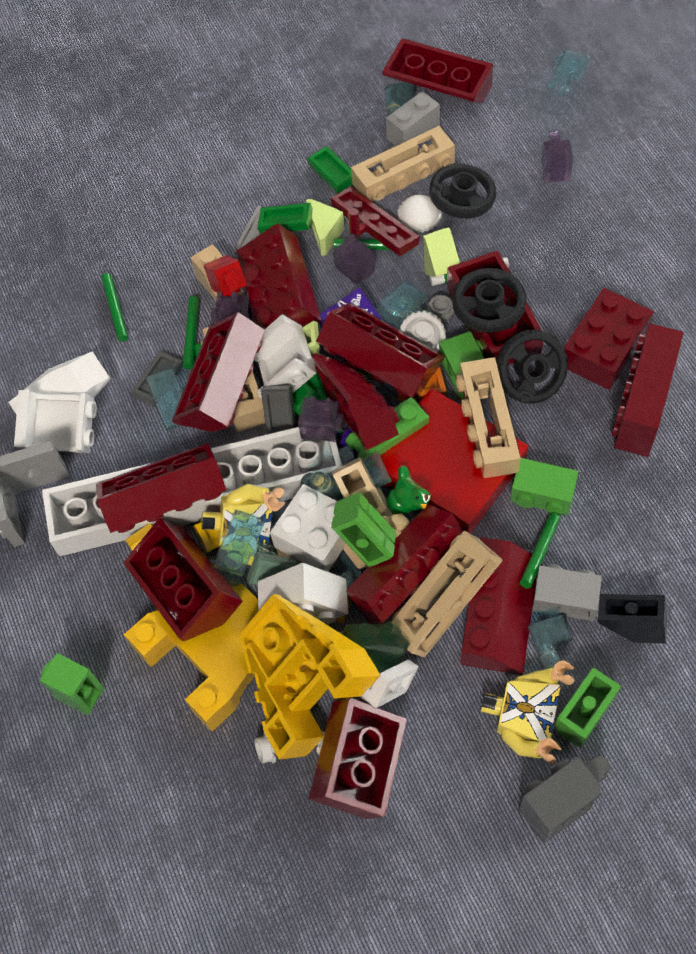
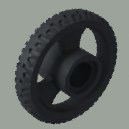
(461, 193)
(488, 300)
(555, 359)

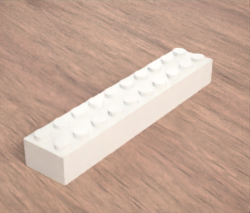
(263, 461)

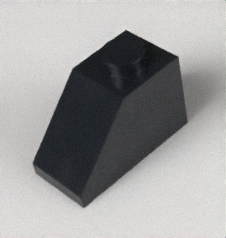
(634, 616)

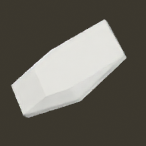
(70, 378)

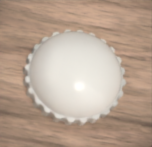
(419, 213)
(424, 328)

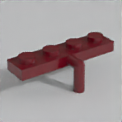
(369, 218)

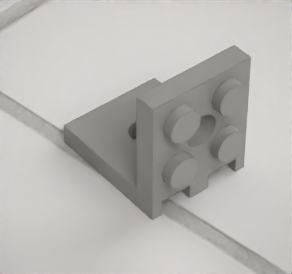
(22, 472)

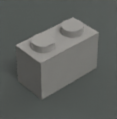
(413, 119)
(567, 592)

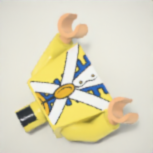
(248, 499)
(529, 711)

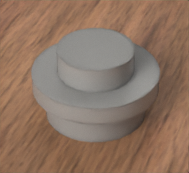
(441, 307)

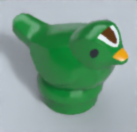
(407, 494)

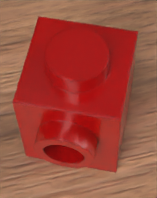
(225, 275)

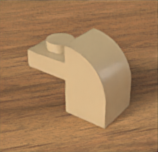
(355, 478)

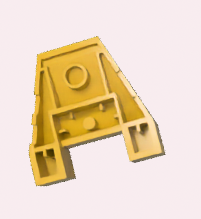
(214, 653)
(293, 666)

